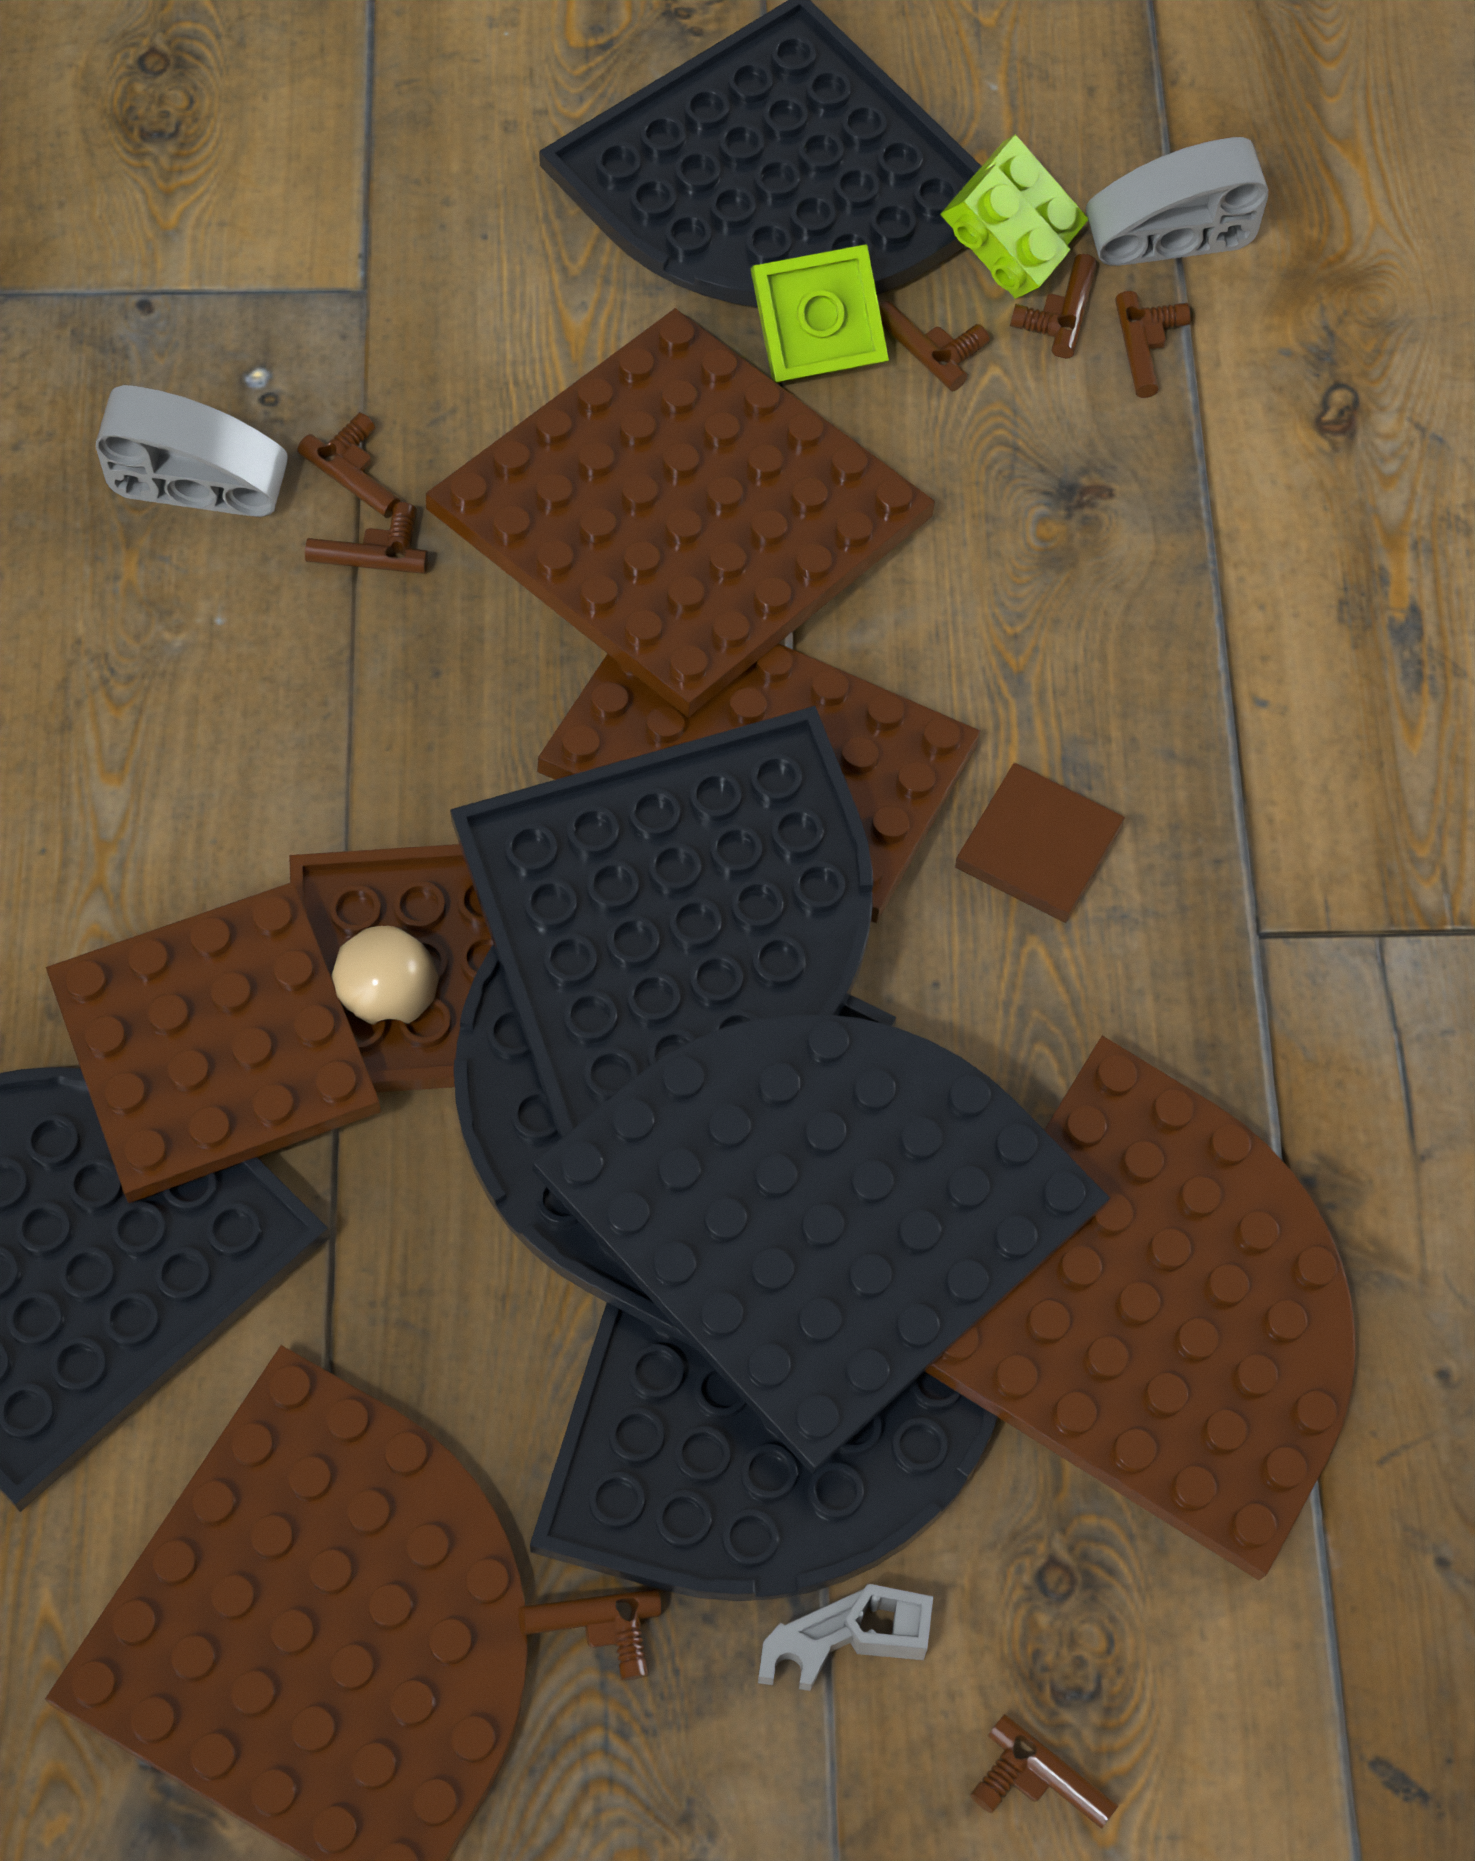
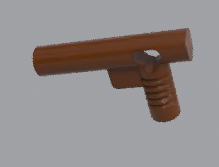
(1061, 310)
(1145, 335)
(935, 345)
(350, 463)
(377, 546)
(601, 1623)
(1036, 1775)

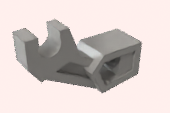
(838, 1624)

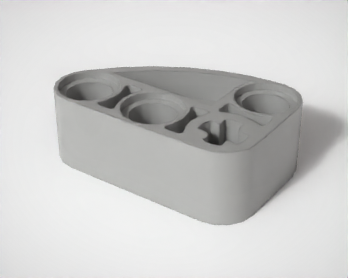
(1181, 205)
(187, 454)

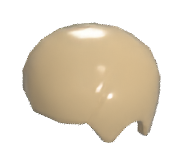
(385, 975)

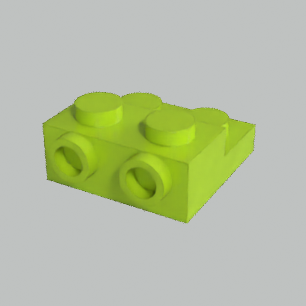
(1015, 218)

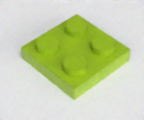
(819, 313)

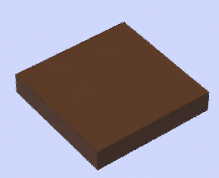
(1039, 842)

